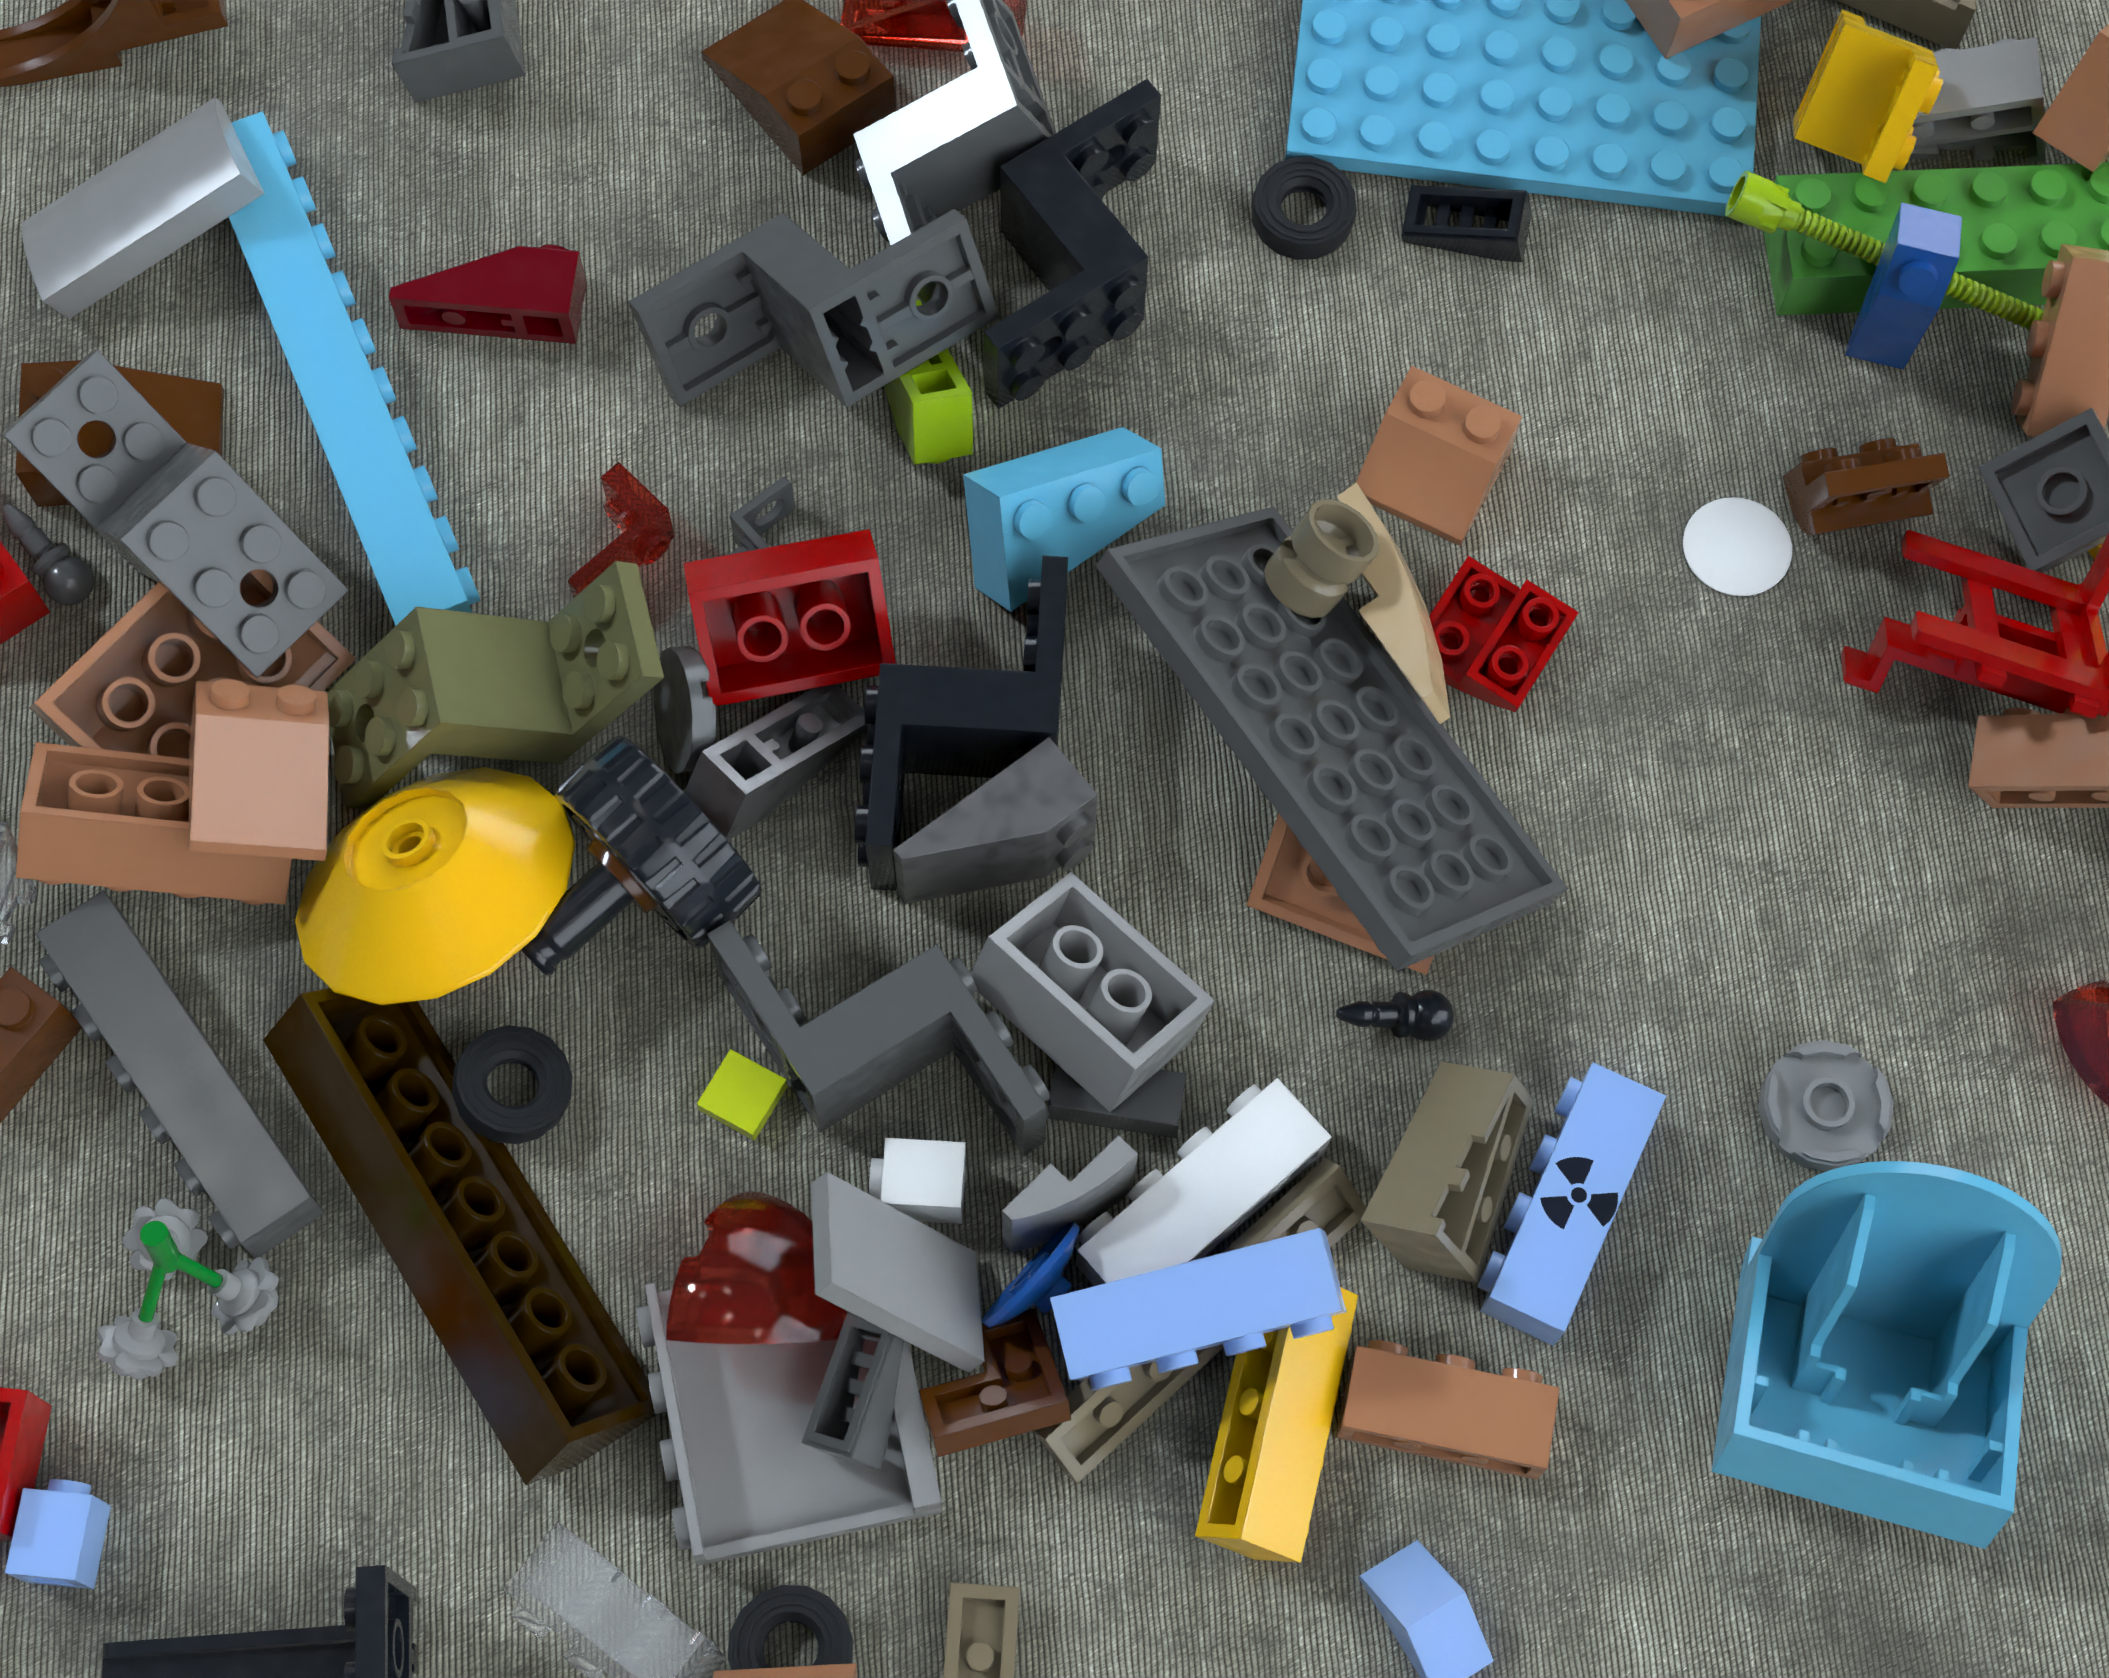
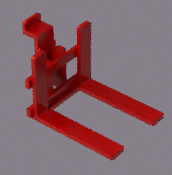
(1994, 650)

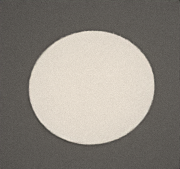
(1737, 546)

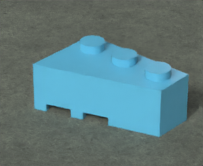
(1057, 505)

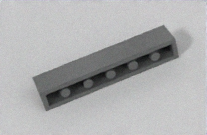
(178, 1075)

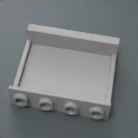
(740, 1451)

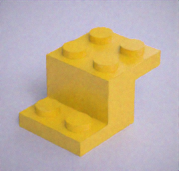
(1867, 96)

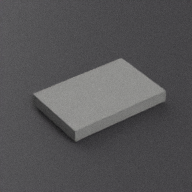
(896, 1272)

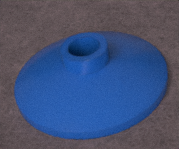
(1037, 1280)

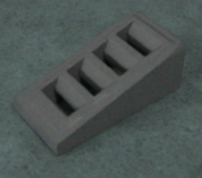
(861, 1432)

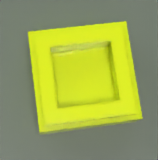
(742, 1094)

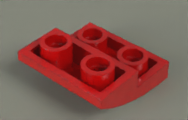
(1496, 634)

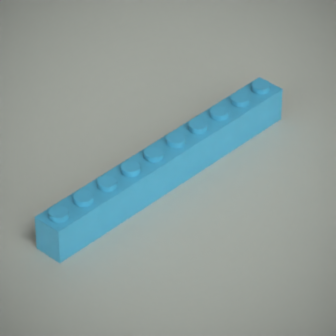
(341, 390)

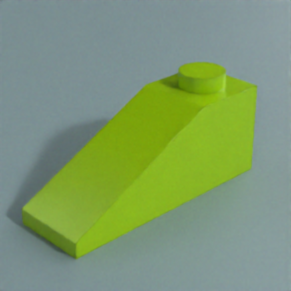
(933, 410)

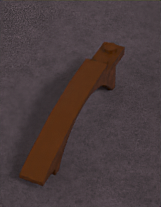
(91, 34)

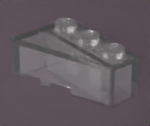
(604, 1615)

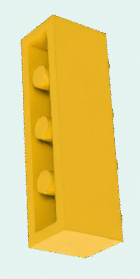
(1274, 1442)

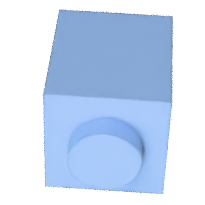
(58, 1535)

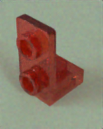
(641, 518)

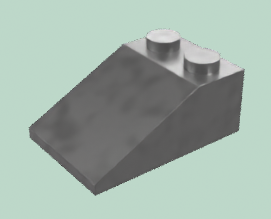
(1004, 832)

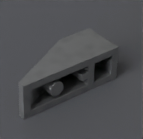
(773, 758)

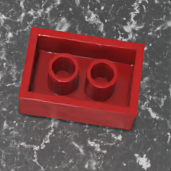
(790, 617)

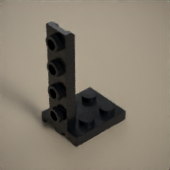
(369, 1645)

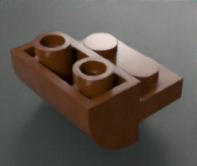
(1864, 487)

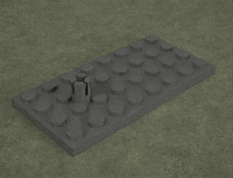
(1334, 740)

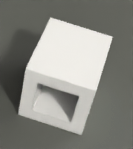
(921, 1178)

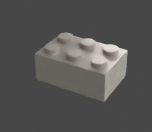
(1090, 991)

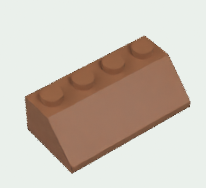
(126, 828)

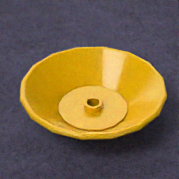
(435, 886)

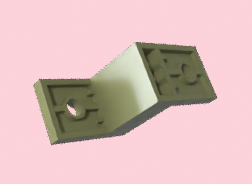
(492, 685)

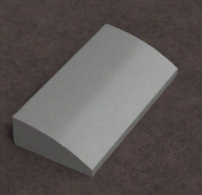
(139, 210)

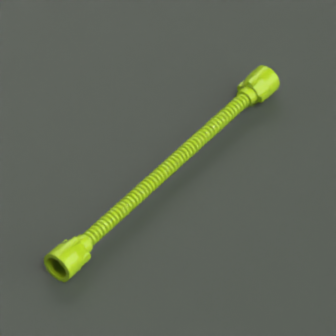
(1768, 206)

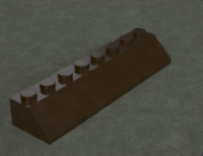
(463, 1231)

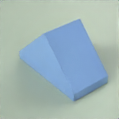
(1427, 1614)

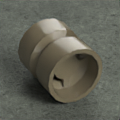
(1321, 558)

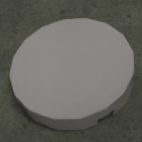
(1825, 1105)

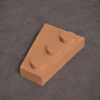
(1299, 892)

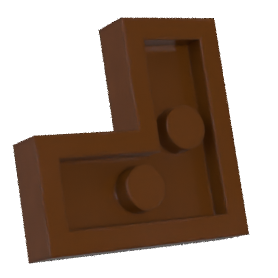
(1010, 1396)

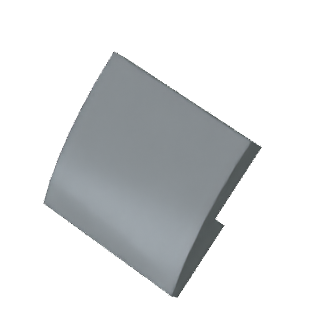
(1054, 1201)

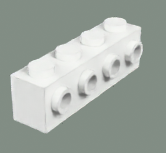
(1210, 1191)

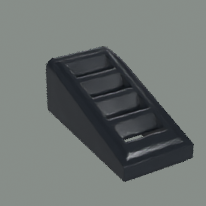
(1481, 242)

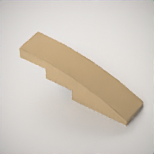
(1400, 614)

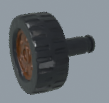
(648, 851)

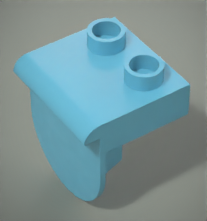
(1888, 1346)

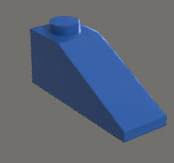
(1906, 286)

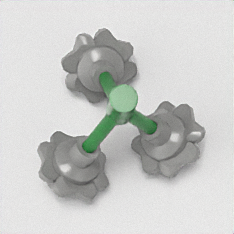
(163, 1244)

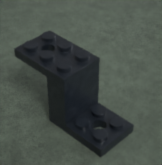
(1073, 244)
(958, 721)

